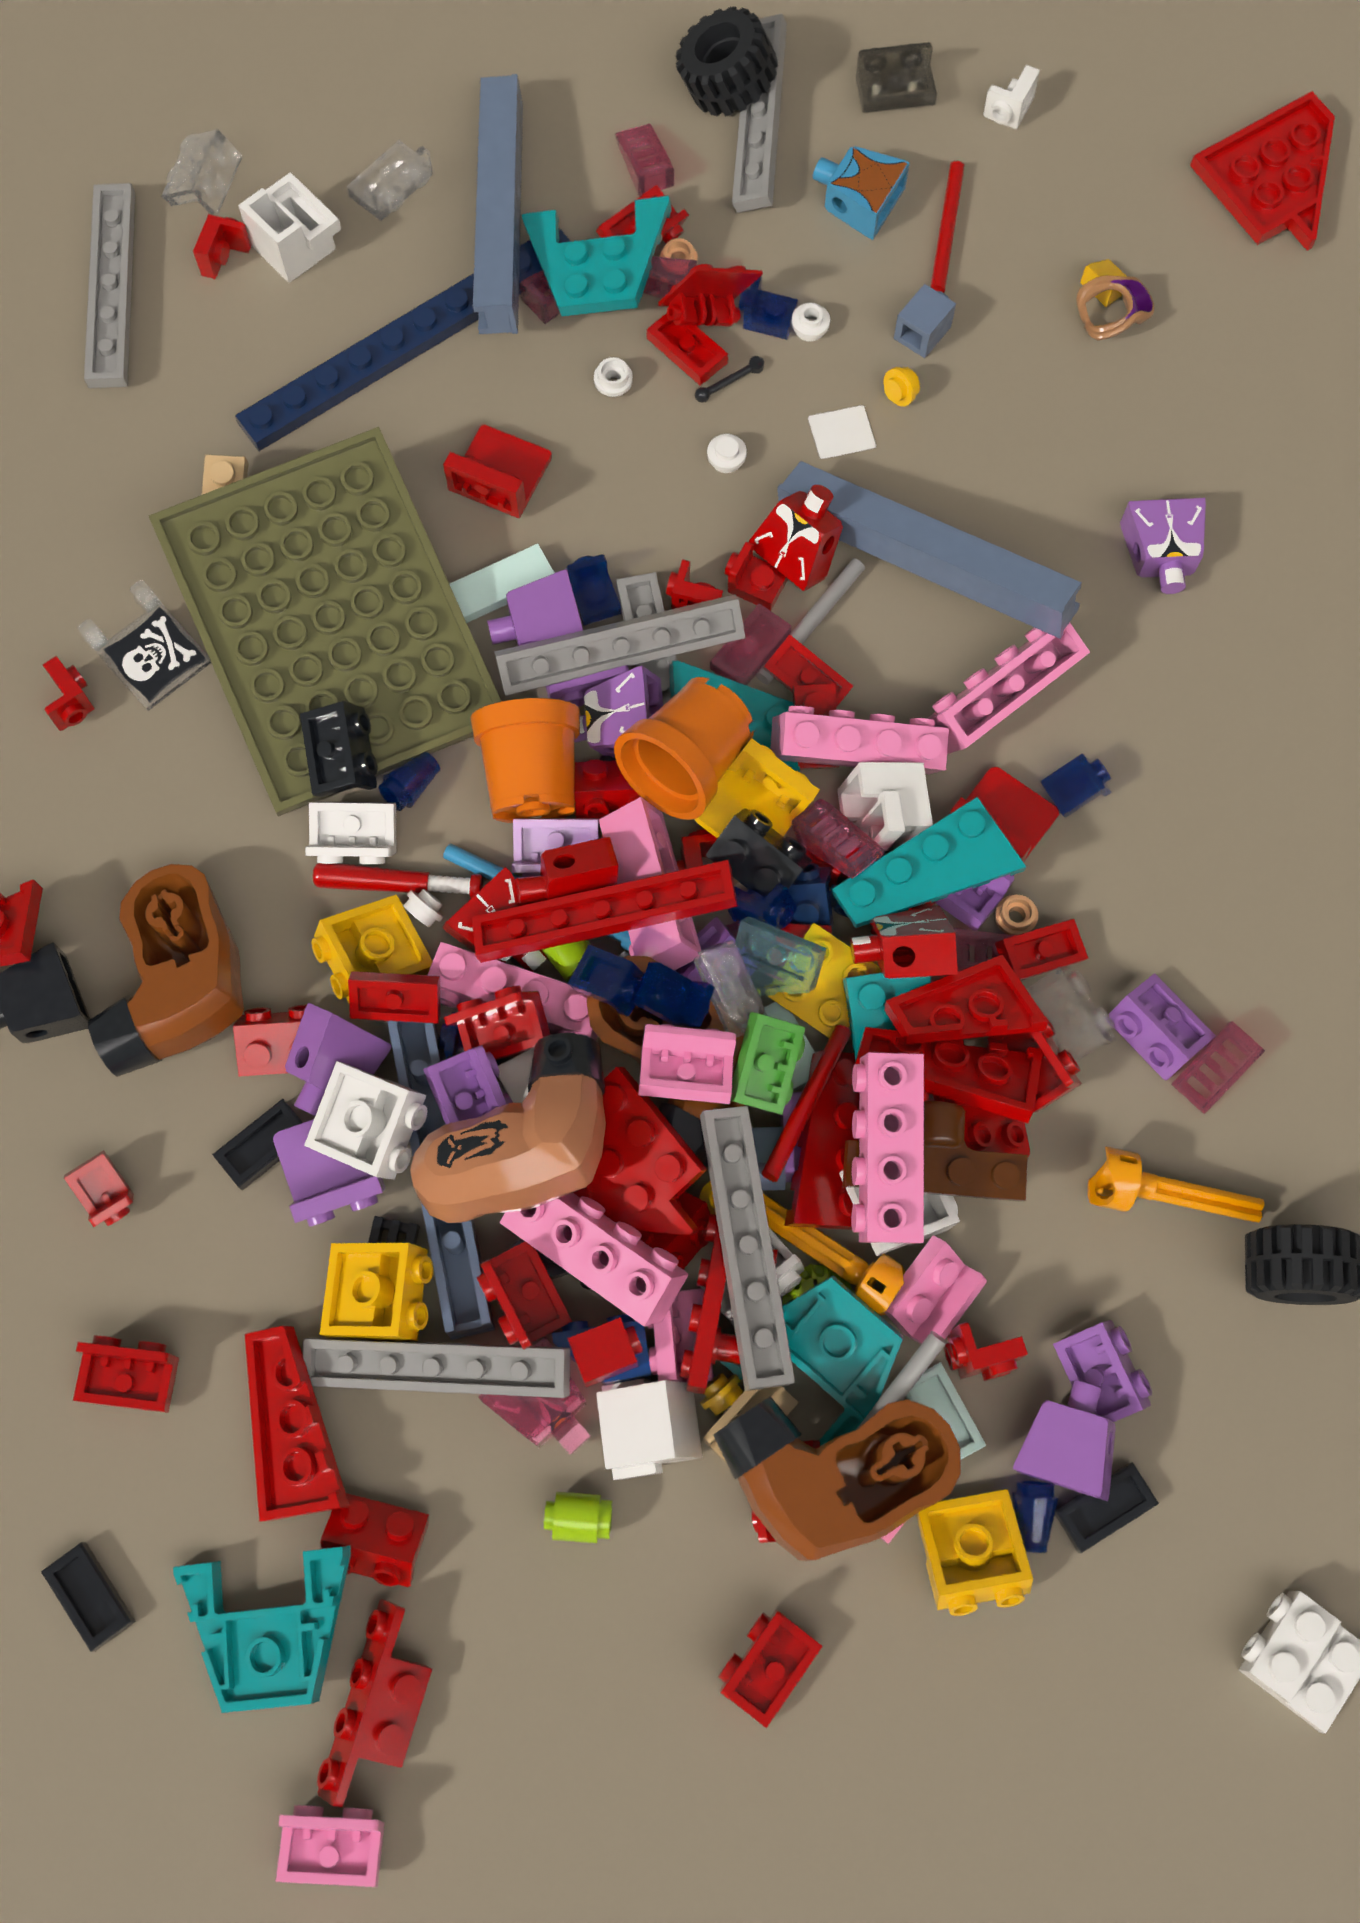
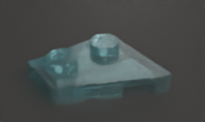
(778, 958)

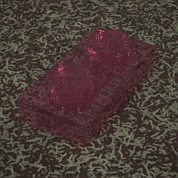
(745, 657)

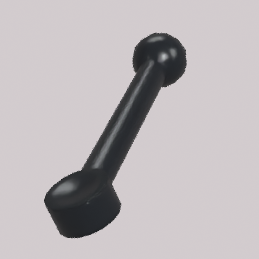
(756, 366)

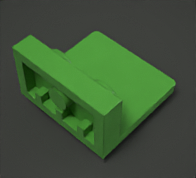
(767, 1063)

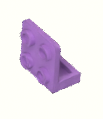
(320, 1181)

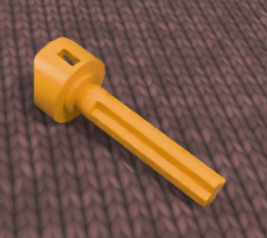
(1123, 1181)
(841, 1260)

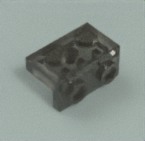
(895, 77)

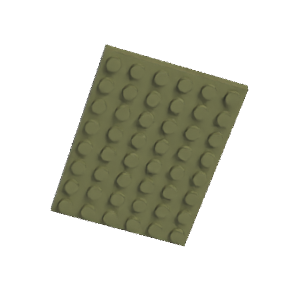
(324, 594)

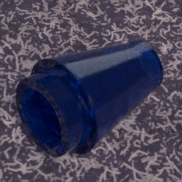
(409, 781)
(1035, 1512)

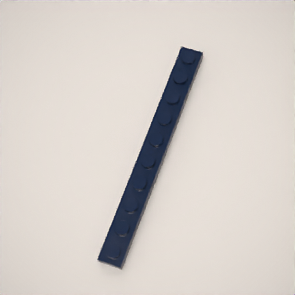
(369, 359)

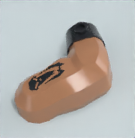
(520, 1150)

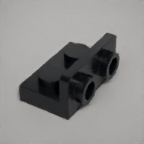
(338, 749)

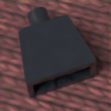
(41, 997)

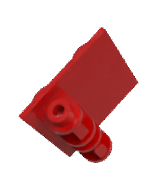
(708, 295)

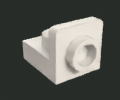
(1011, 105)

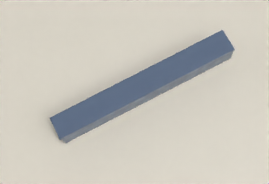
(498, 205)
(944, 553)
(451, 1245)

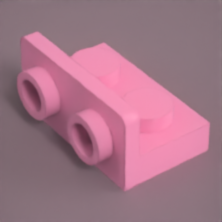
(934, 1292)

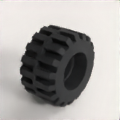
(726, 61)
(1303, 1264)

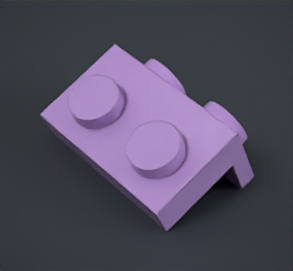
(536, 835)

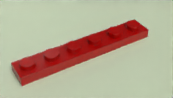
(604, 911)

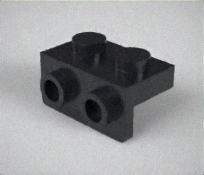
(759, 853)

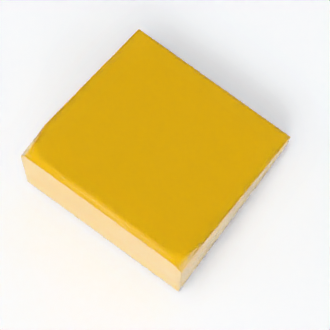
(1099, 269)

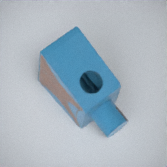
(862, 187)

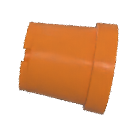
(685, 748)
(528, 756)

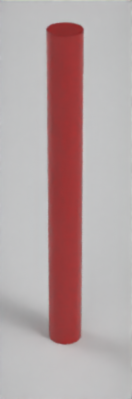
(947, 226)
(806, 1103)

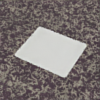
(841, 432)

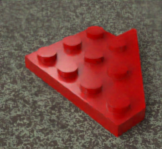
(1273, 170)
(642, 1163)

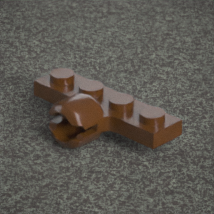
(954, 1167)

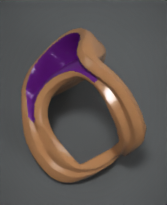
(1135, 297)

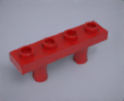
(710, 1341)

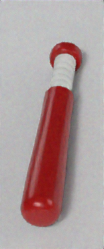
(391, 880)

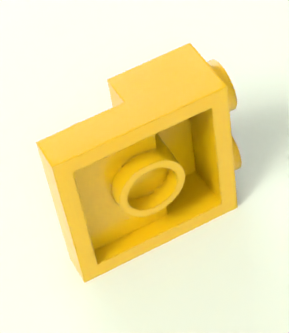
(370, 940)
(376, 1291)
(974, 1552)

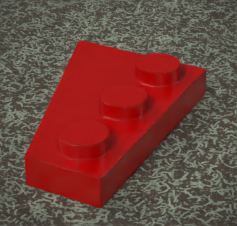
(971, 1004)

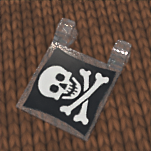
(151, 653)

